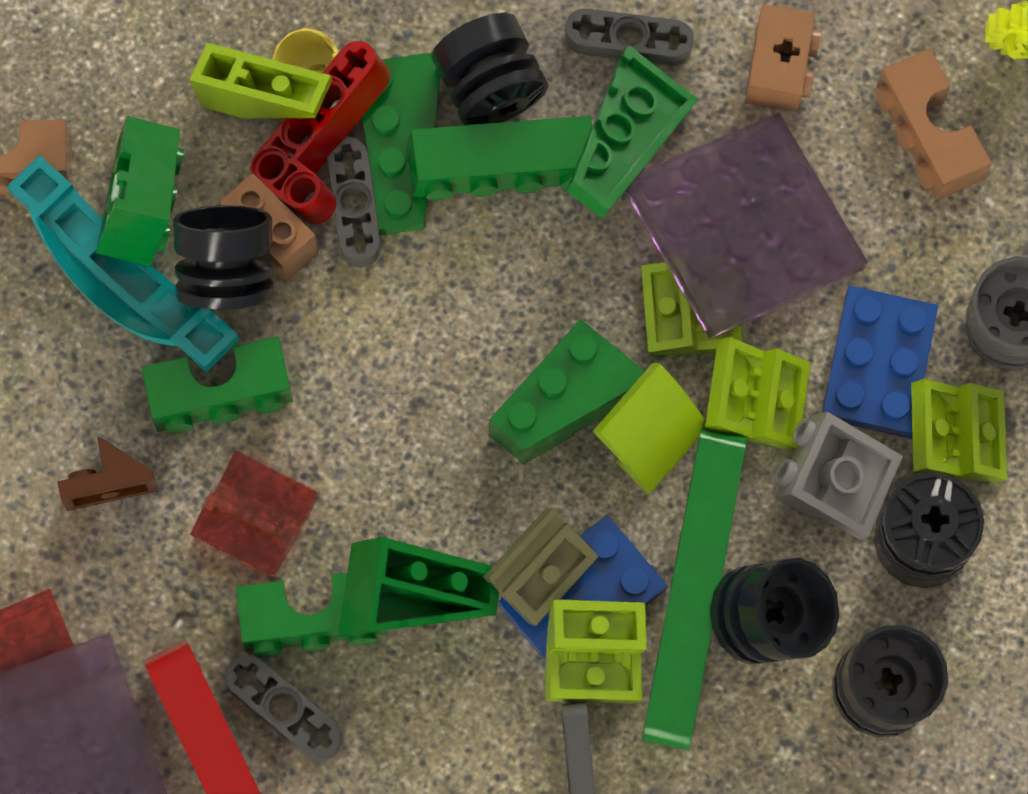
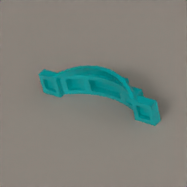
(124, 291)

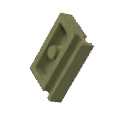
(541, 566)

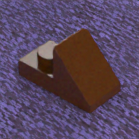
(121, 479)

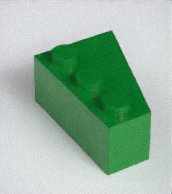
(140, 192)
(563, 394)
(411, 586)

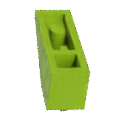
(256, 85)

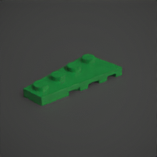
(404, 105)
(629, 129)

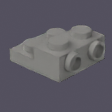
(837, 474)

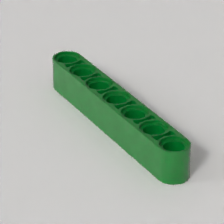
(695, 577)

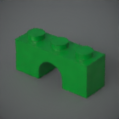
(181, 401)
(271, 624)

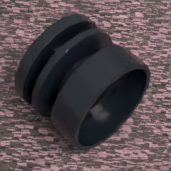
(489, 69)
(223, 257)
(908, 545)
(775, 611)
(894, 656)

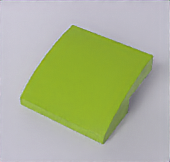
(670, 319)
(757, 393)
(651, 427)
(959, 431)
(595, 651)

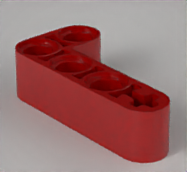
(368, 75)
(199, 721)

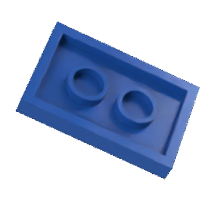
(876, 358)
(615, 576)

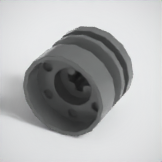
(997, 295)

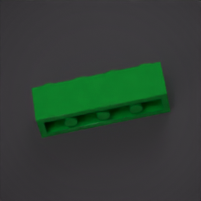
(495, 157)

